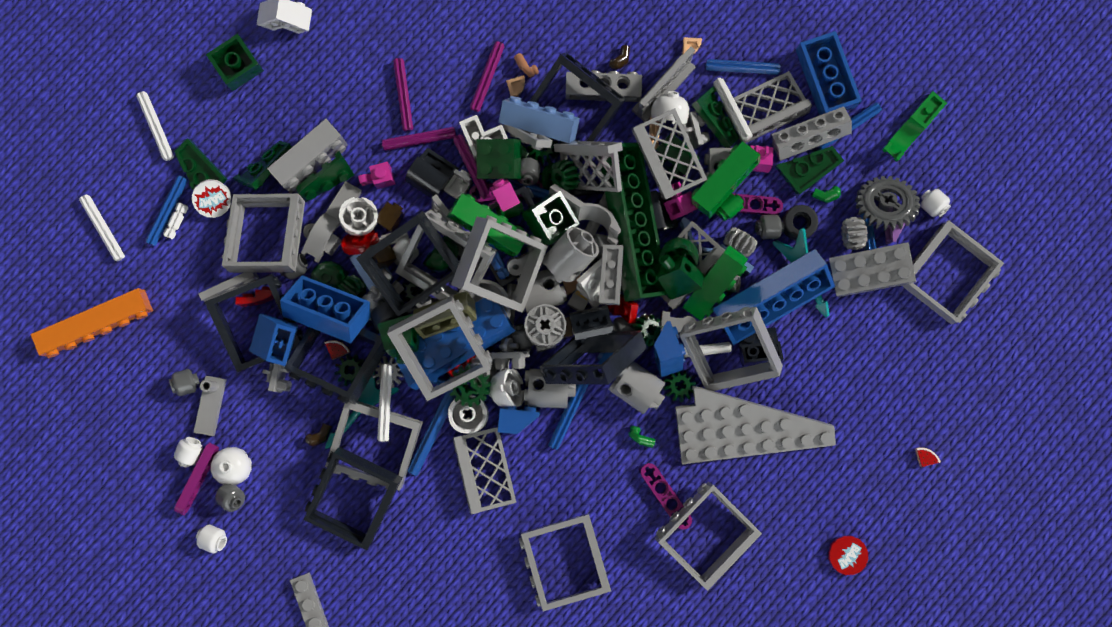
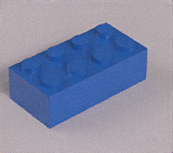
(828, 73)
(325, 309)

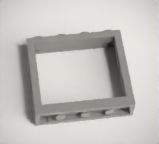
(457, 234)
(292, 236)
(472, 253)
(981, 285)
(411, 361)
(738, 376)
(395, 418)
(730, 556)
(535, 579)

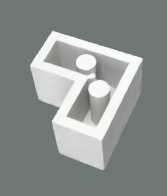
(284, 14)
(473, 130)

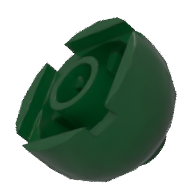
(680, 247)
(435, 261)
(329, 273)

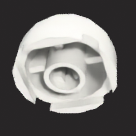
(668, 102)
(358, 216)
(506, 388)
(230, 466)

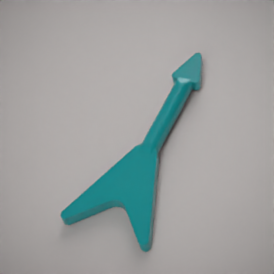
(795, 253)
(369, 396)

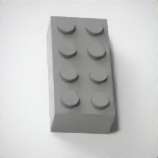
(308, 156)
(872, 270)

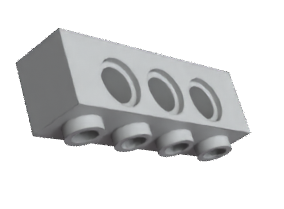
(612, 78)
(812, 133)

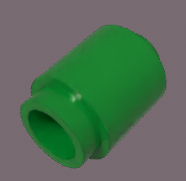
(730, 207)
(512, 212)

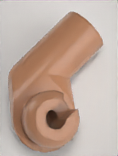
(523, 65)

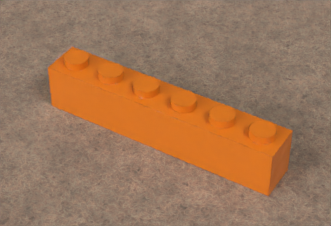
(91, 323)

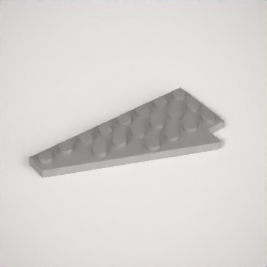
(734, 428)

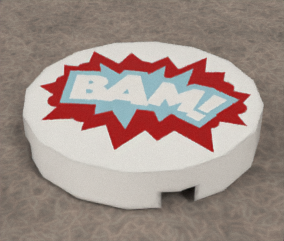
(211, 198)

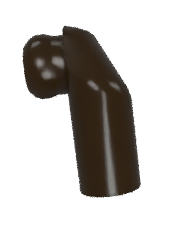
(622, 60)
(320, 437)

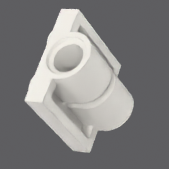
(589, 284)

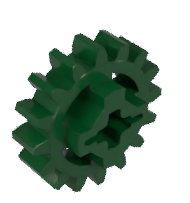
(477, 388)

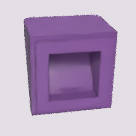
(892, 236)

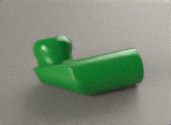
(828, 196)
(640, 439)

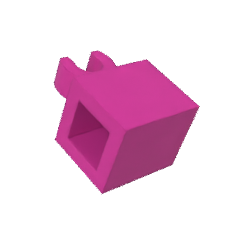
(766, 158)
(380, 176)
(504, 194)
(679, 204)

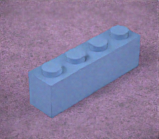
(539, 120)

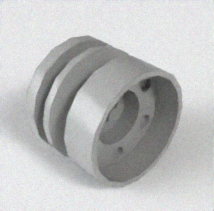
(547, 337)

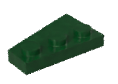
(711, 112)
(197, 164)
(809, 169)
(258, 172)
(330, 176)

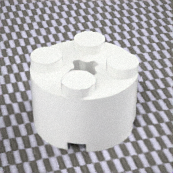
(470, 425)

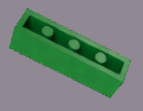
(725, 179)
(465, 212)
(716, 282)

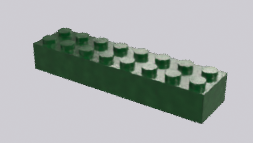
(638, 227)

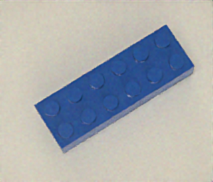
(779, 293)
(451, 348)

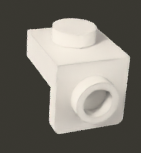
(459, 183)

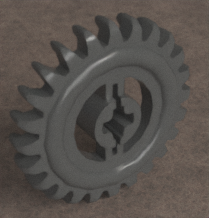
(888, 209)

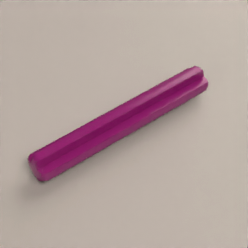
(487, 76)
(403, 95)
(419, 138)
(471, 165)

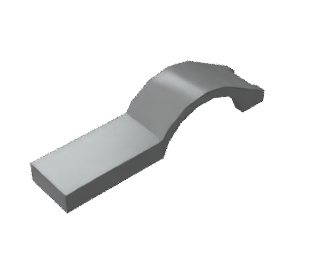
(592, 212)
(328, 223)

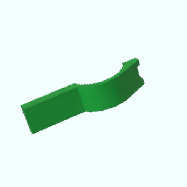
(914, 126)

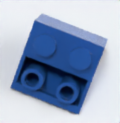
(273, 339)
(668, 351)
(515, 420)

